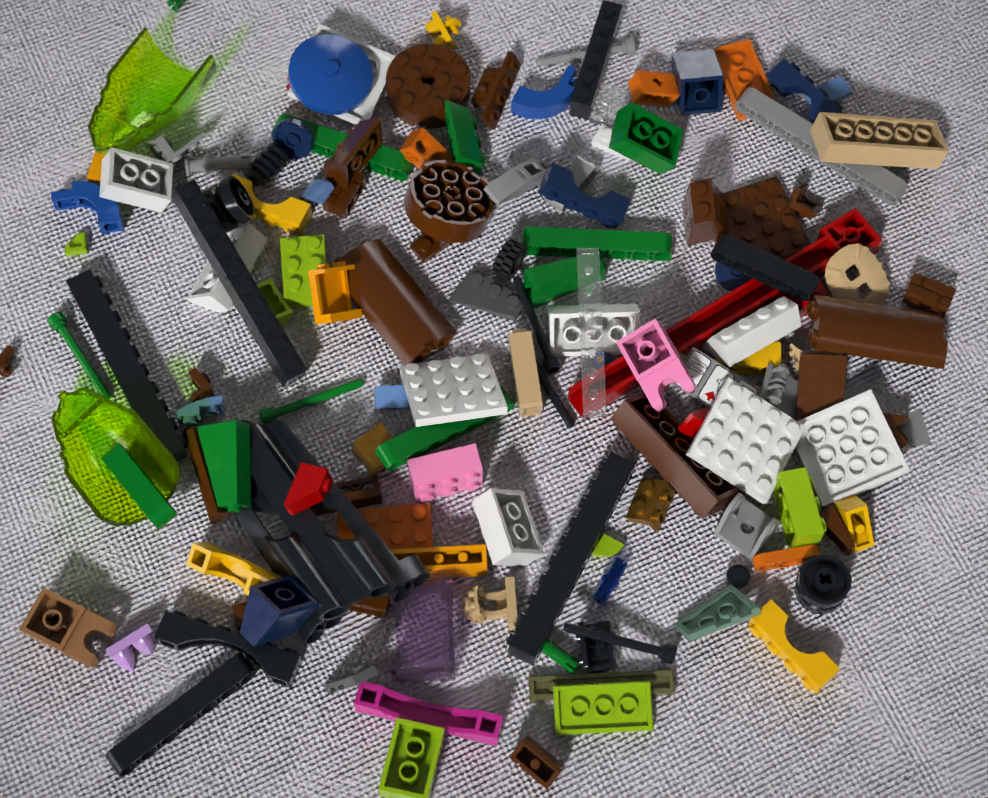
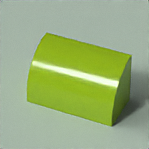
(276, 301)

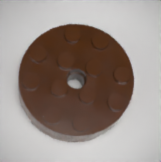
(423, 80)
(448, 201)

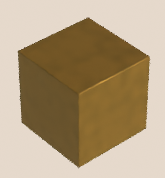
(365, 448)

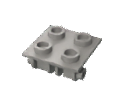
(779, 389)

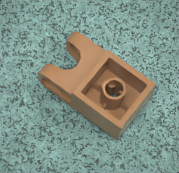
(73, 630)

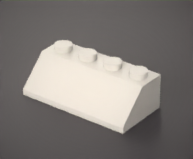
(208, 289)
(754, 332)
(565, 333)

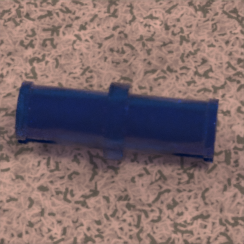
(610, 581)

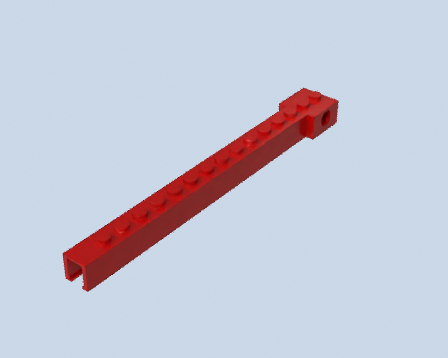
(740, 302)

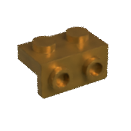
(651, 503)

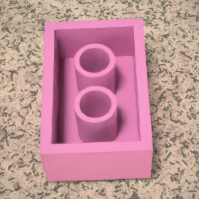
(445, 473)

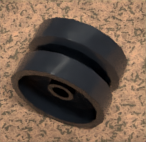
(230, 203)
(822, 584)

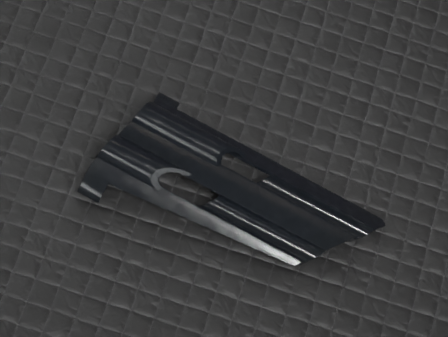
(327, 567)

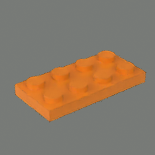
(740, 71)
(396, 525)

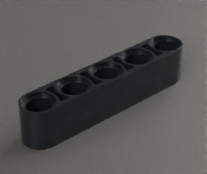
(765, 267)

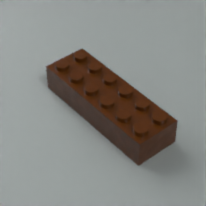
(666, 448)

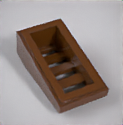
(837, 531)
(375, 606)

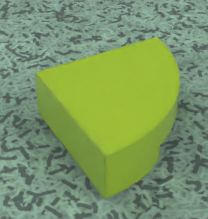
(77, 245)
(607, 547)

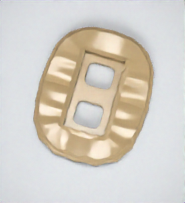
(869, 272)

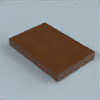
(819, 383)

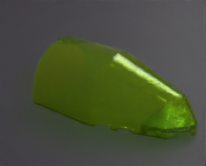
(143, 96)
(86, 430)

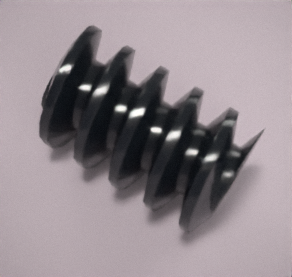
(266, 164)

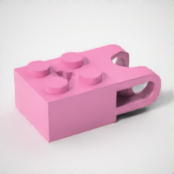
(660, 367)

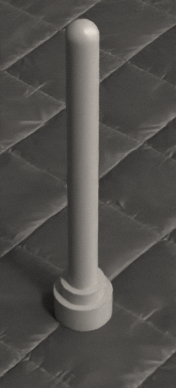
(626, 46)

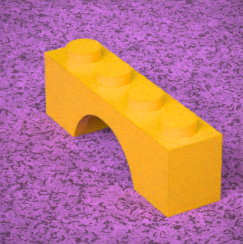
(290, 215)
(219, 562)
(813, 669)

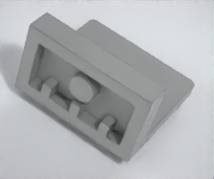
(163, 149)

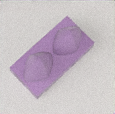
(122, 652)

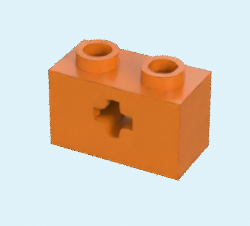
(653, 88)

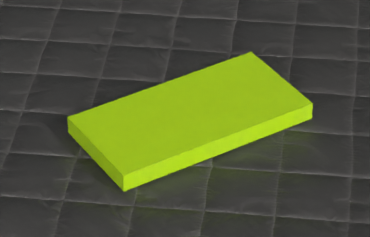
(602, 707)

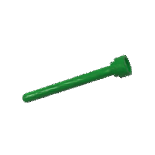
(58, 322)
(269, 415)

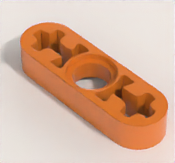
(784, 557)

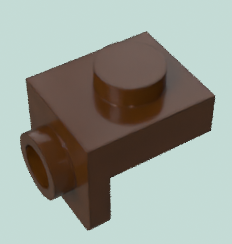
(803, 204)
(202, 383)

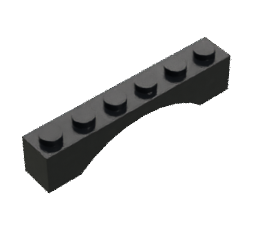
(595, 59)
(183, 633)

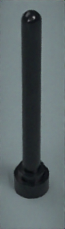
(551, 362)
(555, 399)
(664, 652)

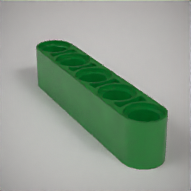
(139, 486)

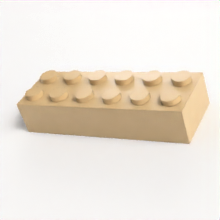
(878, 140)

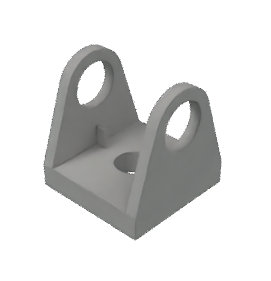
(743, 512)

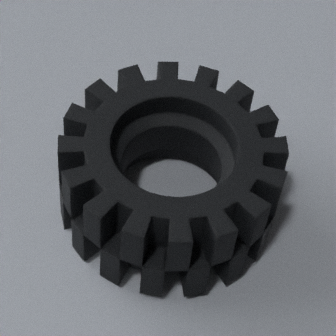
(509, 260)

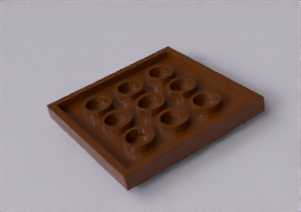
(763, 218)

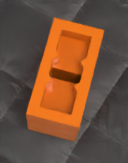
(428, 148)

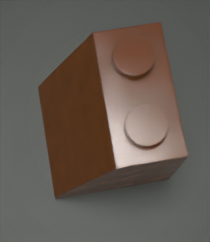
(704, 212)

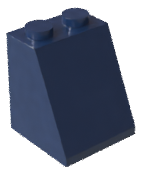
(698, 81)
(275, 610)

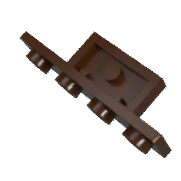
(495, 88)

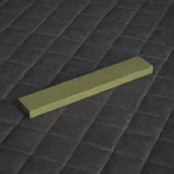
(542, 686)

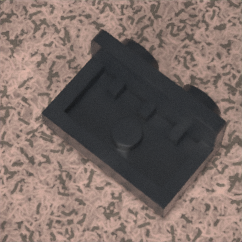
(595, 654)

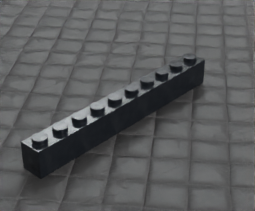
(239, 283)
(123, 360)
(571, 559)

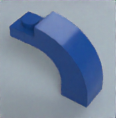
(548, 103)
(87, 195)

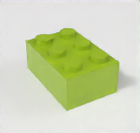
(297, 258)
(798, 508)
(411, 760)

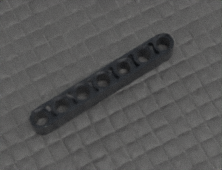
(180, 714)

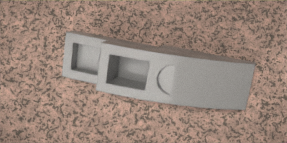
(516, 181)

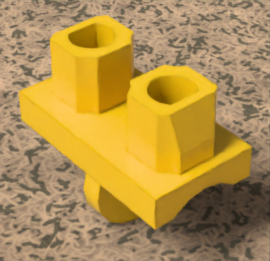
(446, 28)

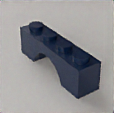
(788, 80)
(560, 187)

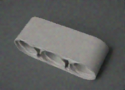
(583, 174)

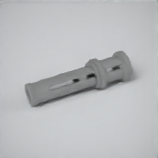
(207, 164)

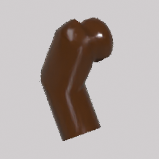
(5, 365)

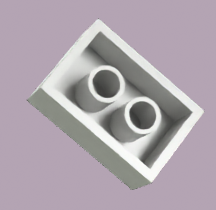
(136, 180)
(508, 527)

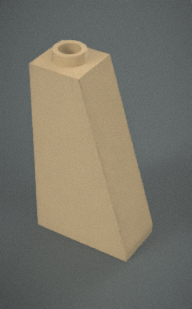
(525, 373)

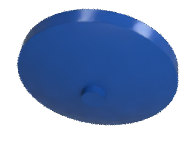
(330, 74)

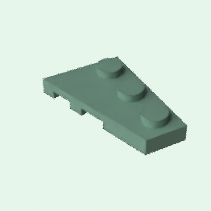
(717, 613)

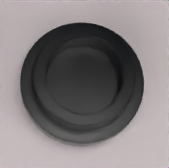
(738, 576)

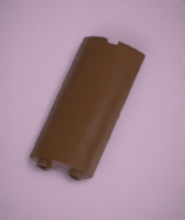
(395, 303)
(877, 331)

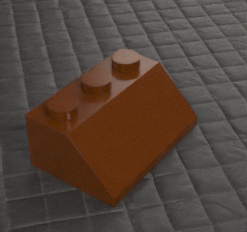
(354, 153)

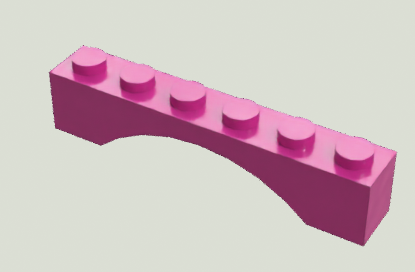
(462, 723)

